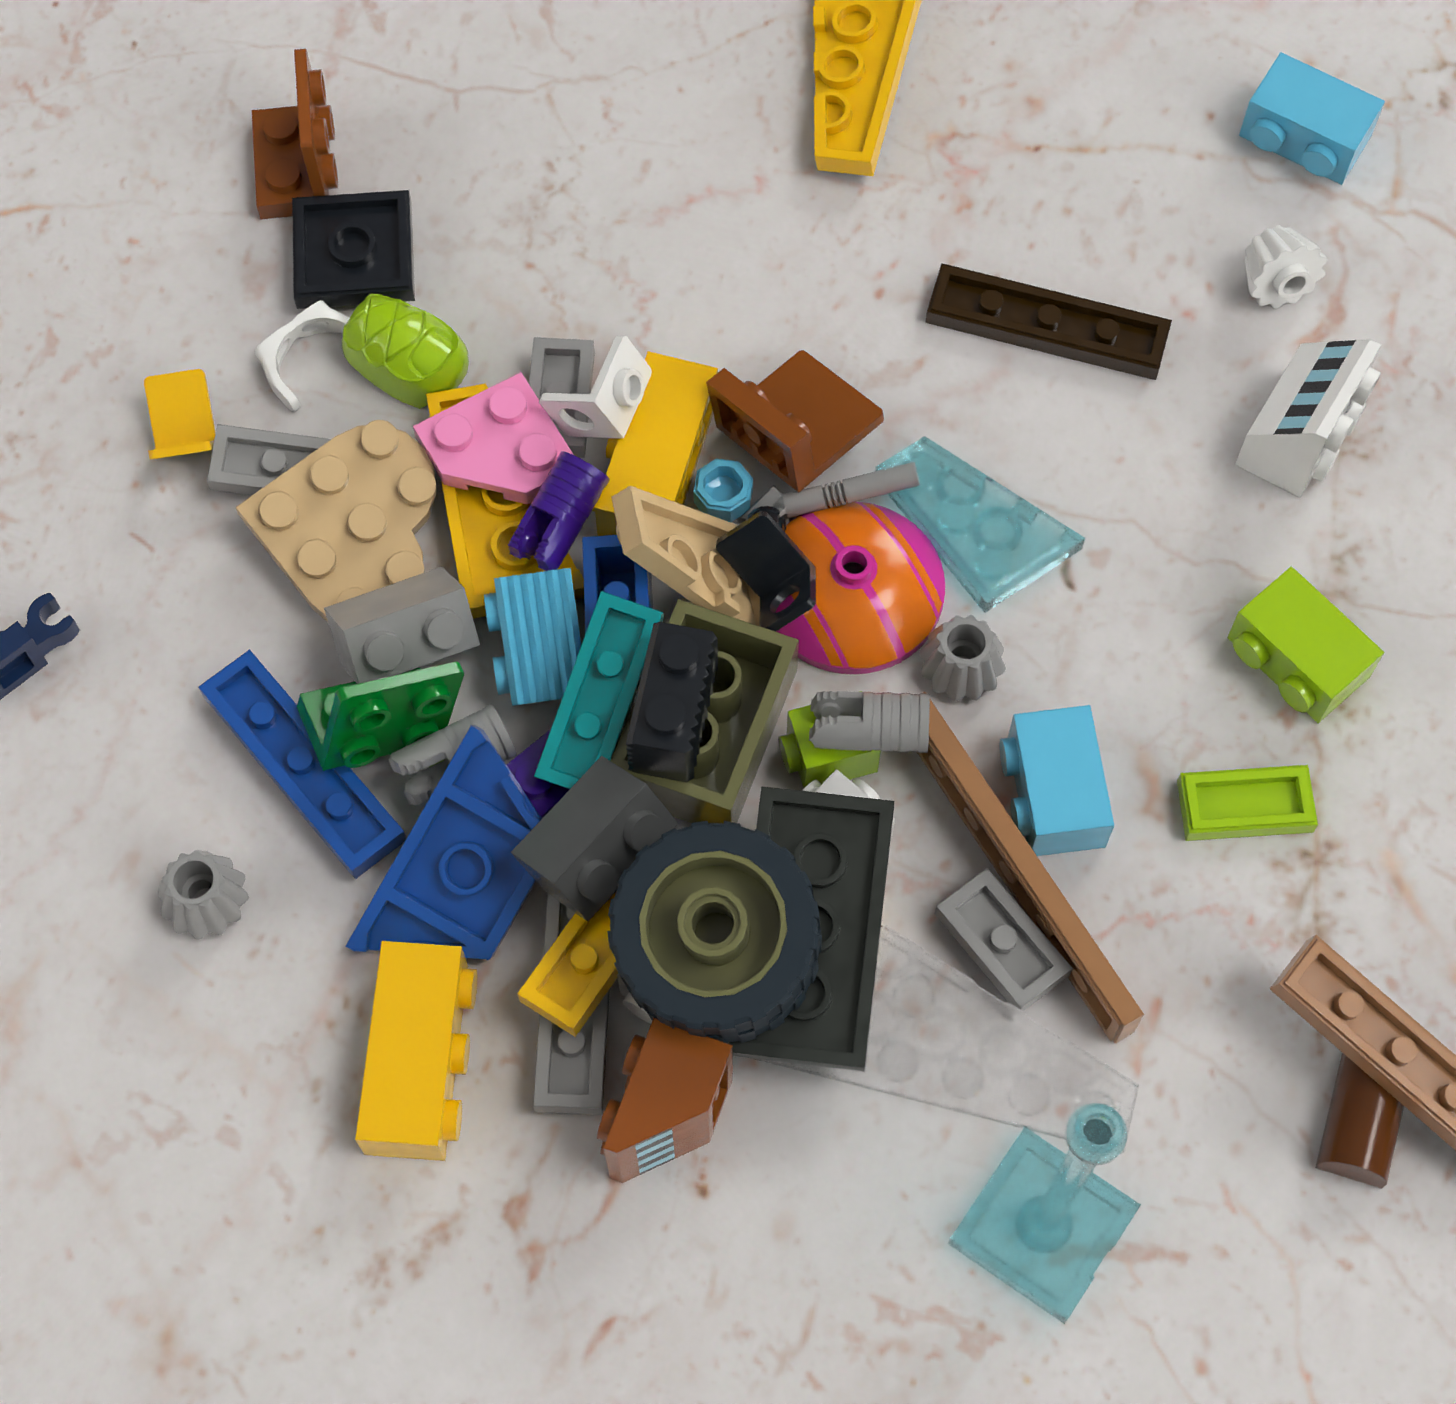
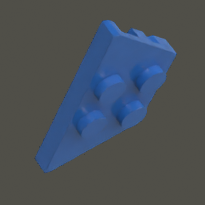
(456, 866)

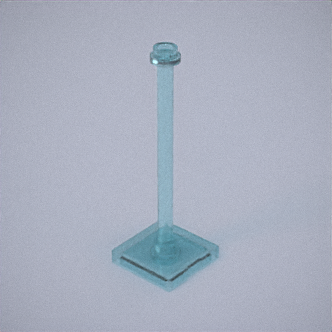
(1047, 1214)

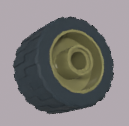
(716, 931)

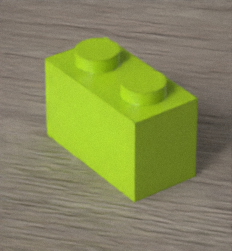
(1304, 645)

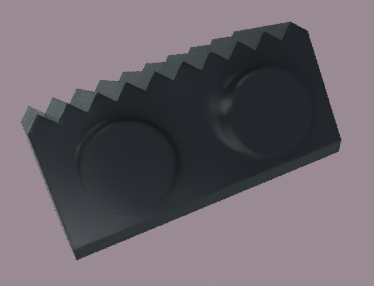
(672, 702)

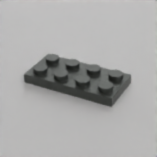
(845, 854)

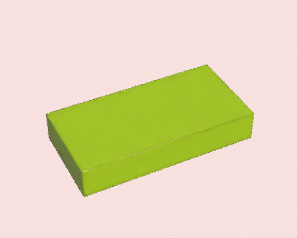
(1247, 802)

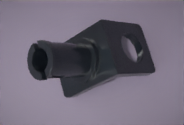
(770, 566)

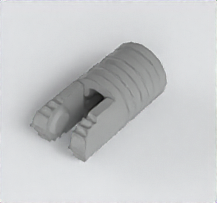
(871, 721)
(442, 746)

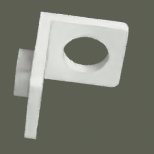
(612, 399)

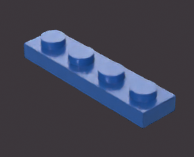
(273, 733)

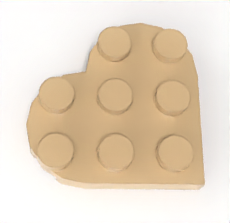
(347, 514)

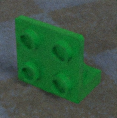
(378, 717)

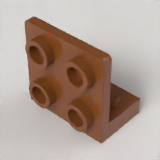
(294, 146)
(794, 418)

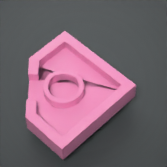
(494, 441)

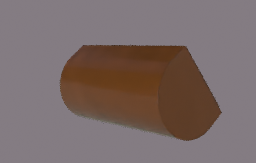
(1359, 1128)

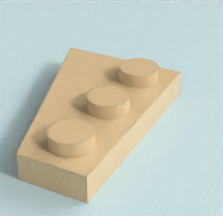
(681, 551)

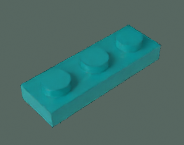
(598, 690)

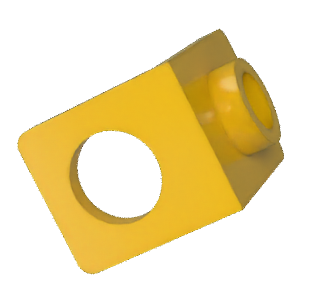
(180, 413)

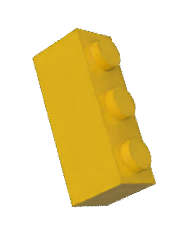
(662, 437)
(415, 1051)

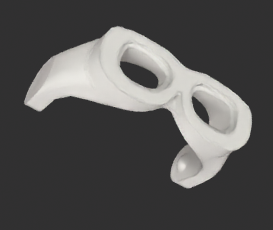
(271, 352)

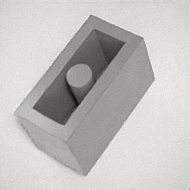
(402, 626)

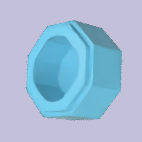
(723, 489)

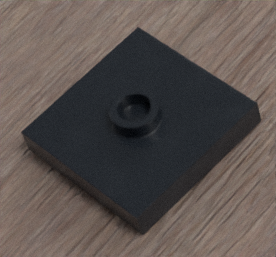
(352, 248)

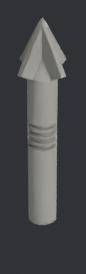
(851, 490)

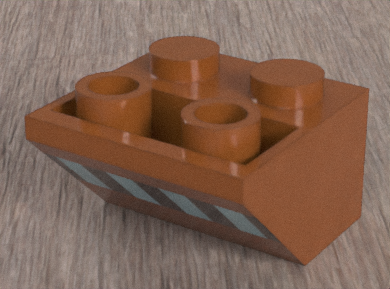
(668, 1100)

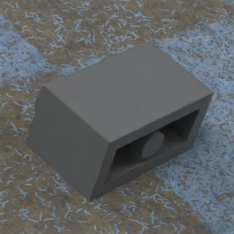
(593, 837)

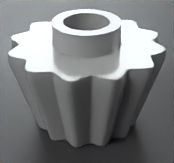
(957, 675)
(211, 910)

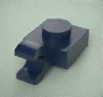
(24, 648)

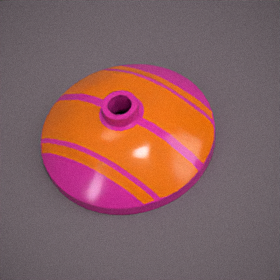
(869, 616)

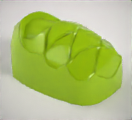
(403, 349)

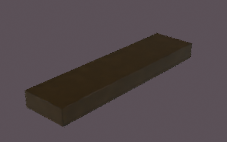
(1048, 321)

